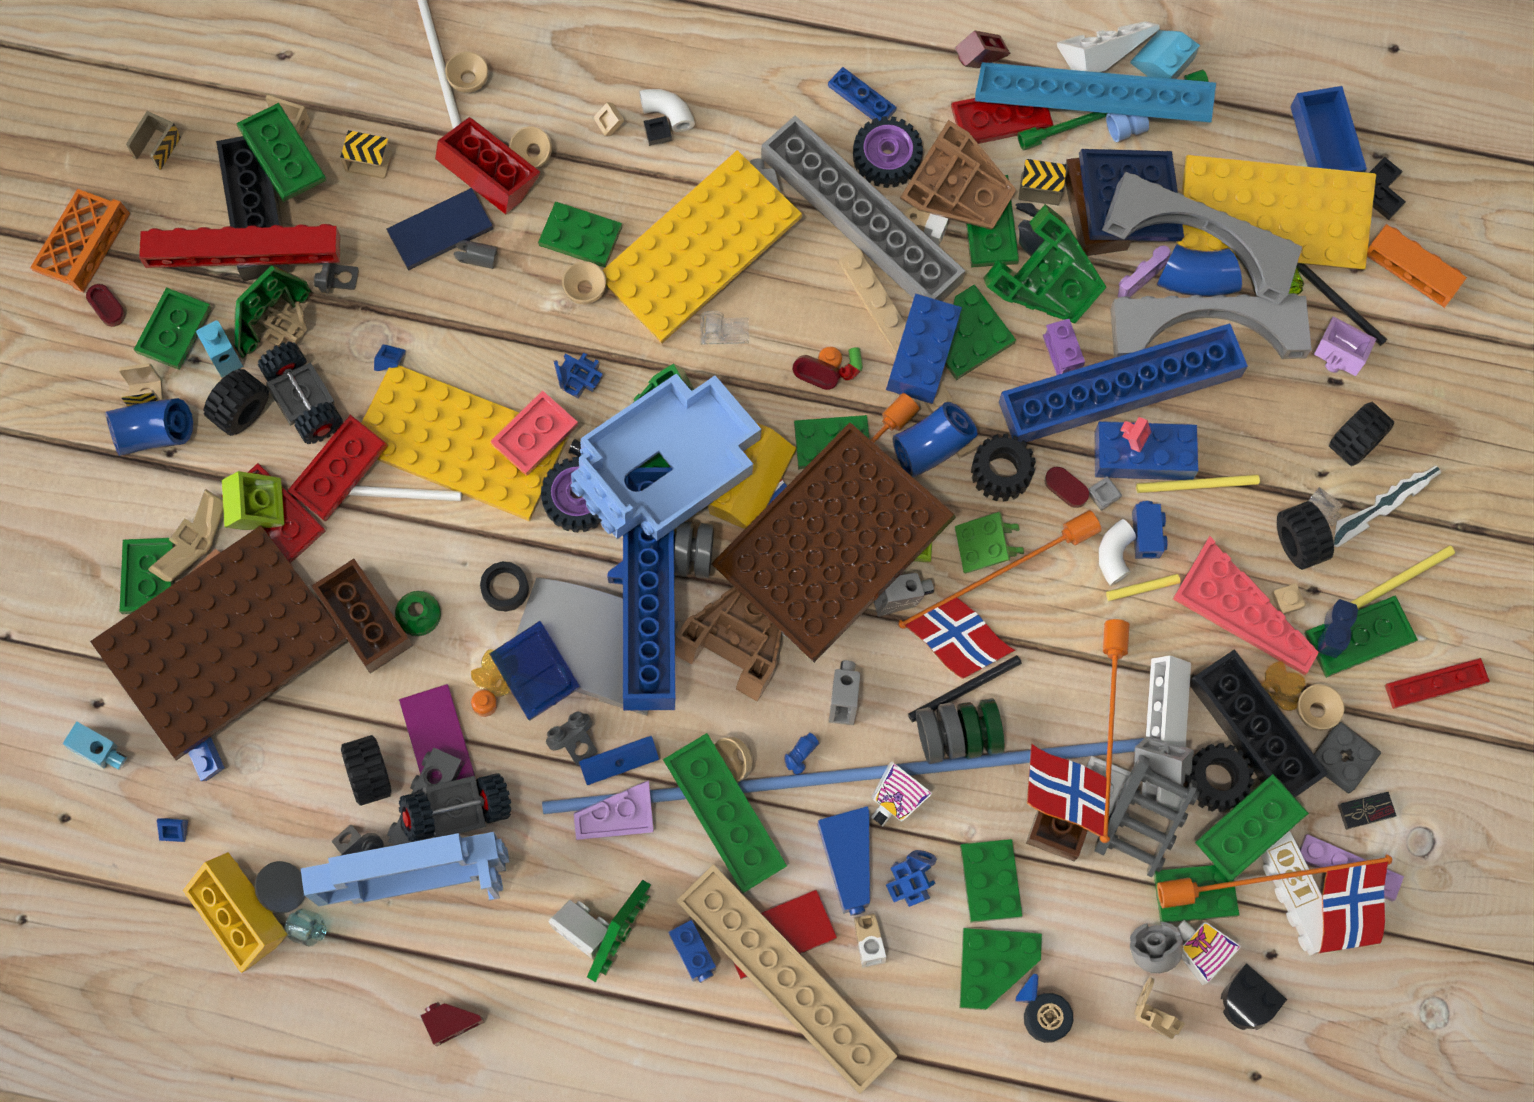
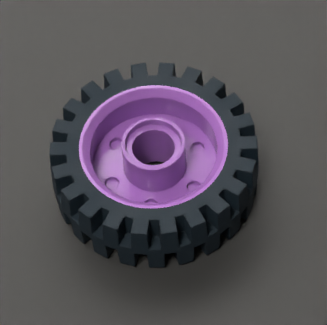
(891, 136)
(558, 499)

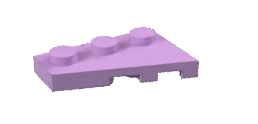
(617, 815)

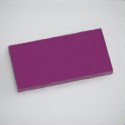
(435, 724)

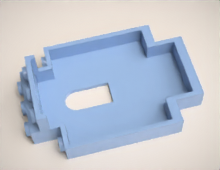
(697, 435)
(408, 869)

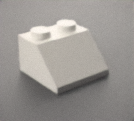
(579, 927)

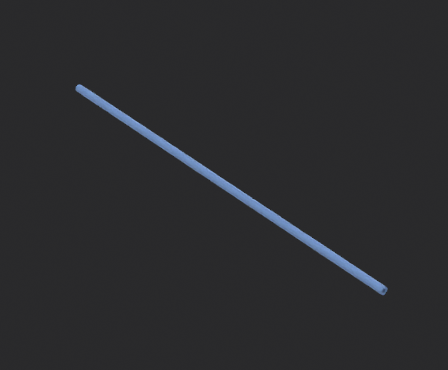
(865, 773)

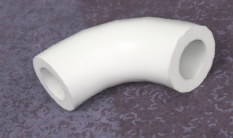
(670, 105)
(1112, 551)

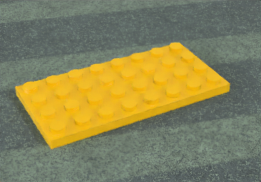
(1311, 206)
(700, 246)
(448, 438)

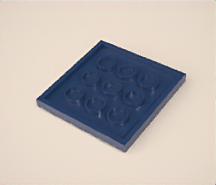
(1100, 175)

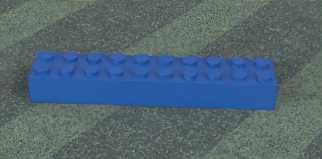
(1123, 384)
(648, 611)

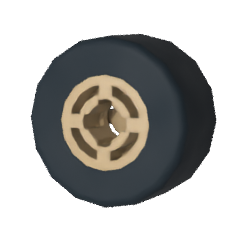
(1040, 1019)

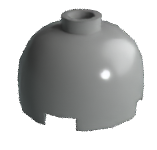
(1156, 947)

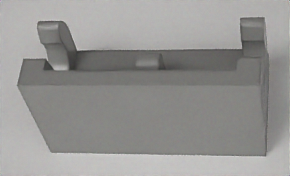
(1166, 758)

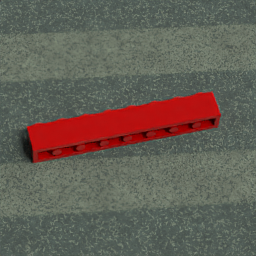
(240, 246)

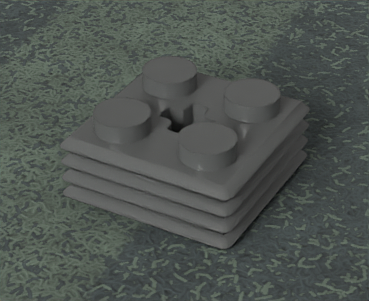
(1360, 755)

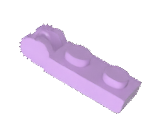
(1144, 272)

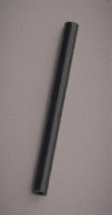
(1341, 303)
(970, 685)

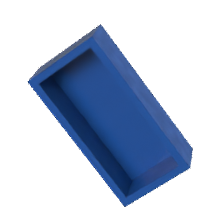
(1327, 130)
(924, 348)
(1166, 455)

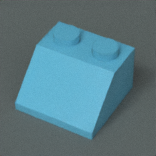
(1166, 55)

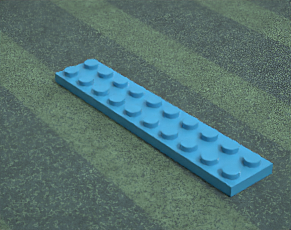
(1096, 92)

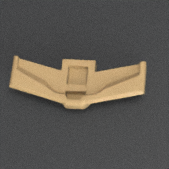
(191, 539)

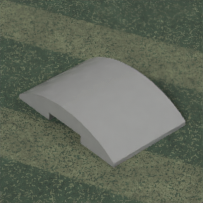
(586, 632)

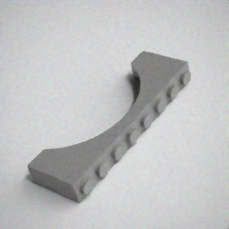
(1266, 256)
(1282, 324)

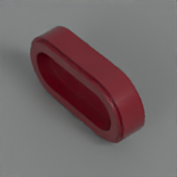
(105, 305)
(816, 372)
(1066, 487)

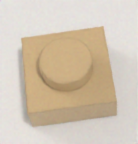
(608, 119)
(1288, 599)

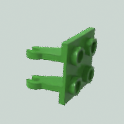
(984, 542)

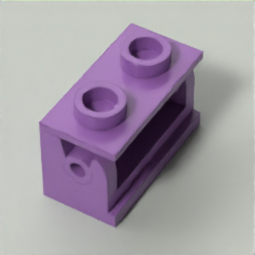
(1063, 347)

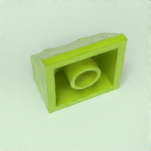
(252, 501)

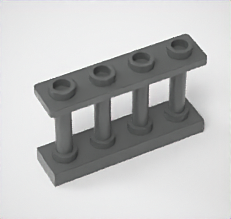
(1131, 795)

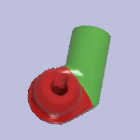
(854, 367)

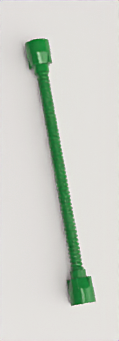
(1033, 137)

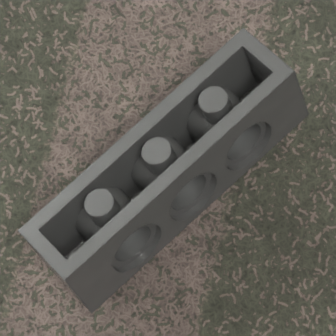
(433, 761)

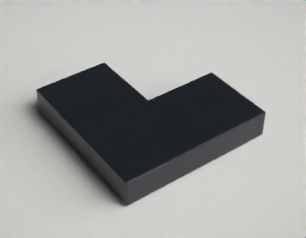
(1385, 199)

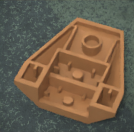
(959, 181)

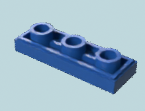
(851, 88)
(619, 760)

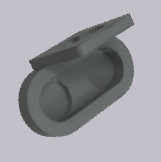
(327, 280)
(570, 733)
(358, 843)

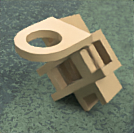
(281, 330)
(1153, 1018)

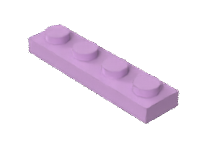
(1322, 854)

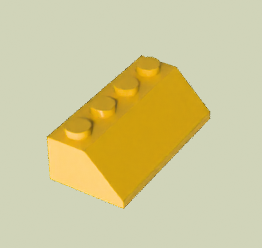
(752, 495)
(234, 912)

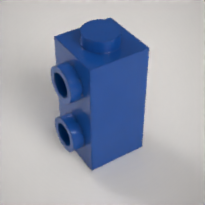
(1148, 527)
(693, 952)

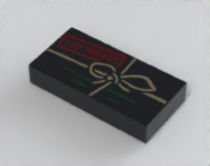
(1367, 810)

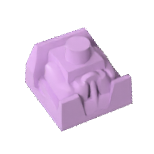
(1344, 347)

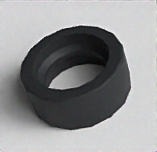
(494, 570)

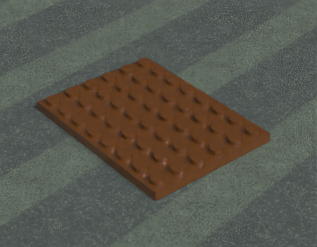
(833, 541)
(218, 642)

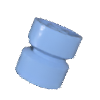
(1122, 126)

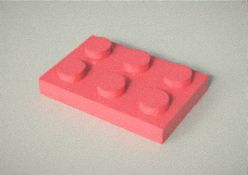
(534, 433)

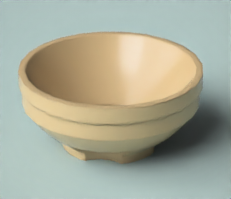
(465, 63)
(529, 136)
(584, 273)
(1328, 699)
(728, 750)

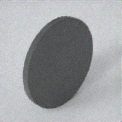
(279, 887)

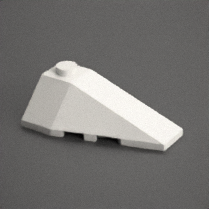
(1105, 49)

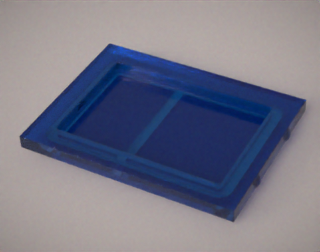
(535, 670)

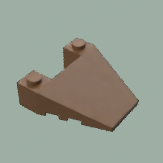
(738, 634)

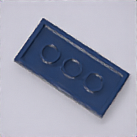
(439, 228)

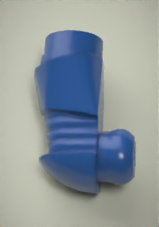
(801, 751)

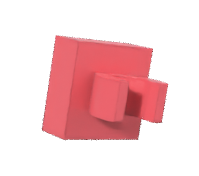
(1136, 434)

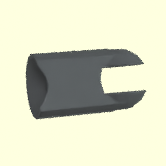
(476, 253)

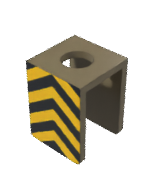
(143, 133)
(1042, 182)

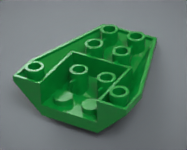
(258, 298)

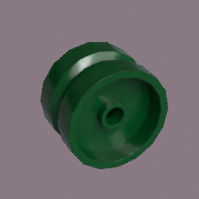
(981, 728)

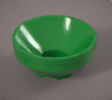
(420, 624)

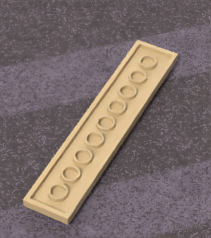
(786, 979)

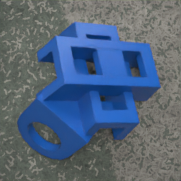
(577, 379)
(915, 868)

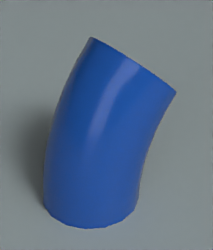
(1201, 272)
(150, 425)
(934, 439)

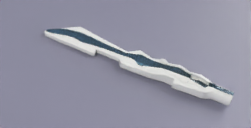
(1384, 504)

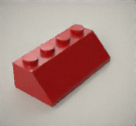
(486, 164)

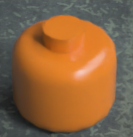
(831, 356)
(484, 703)

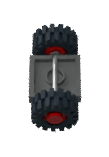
(300, 393)
(454, 807)

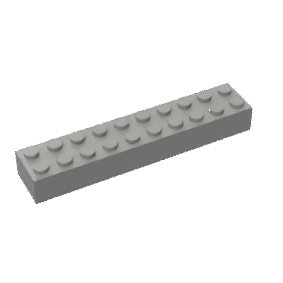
(861, 212)

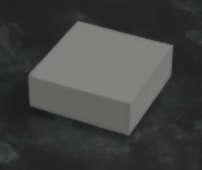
(1104, 493)

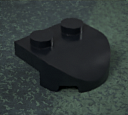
(1250, 1000)

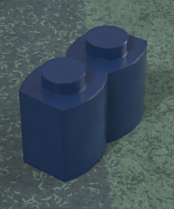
(1337, 628)

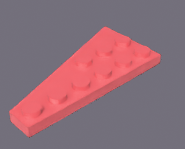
(1236, 604)

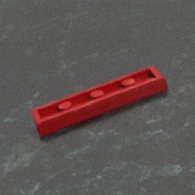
(1437, 683)

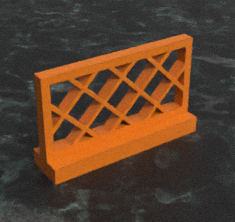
(94, 245)

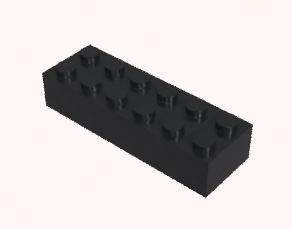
(248, 195)
(1256, 724)

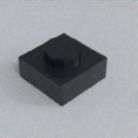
(657, 130)

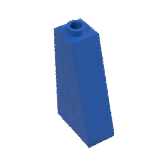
(847, 852)

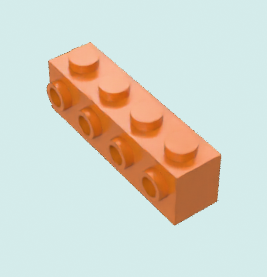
(1415, 265)

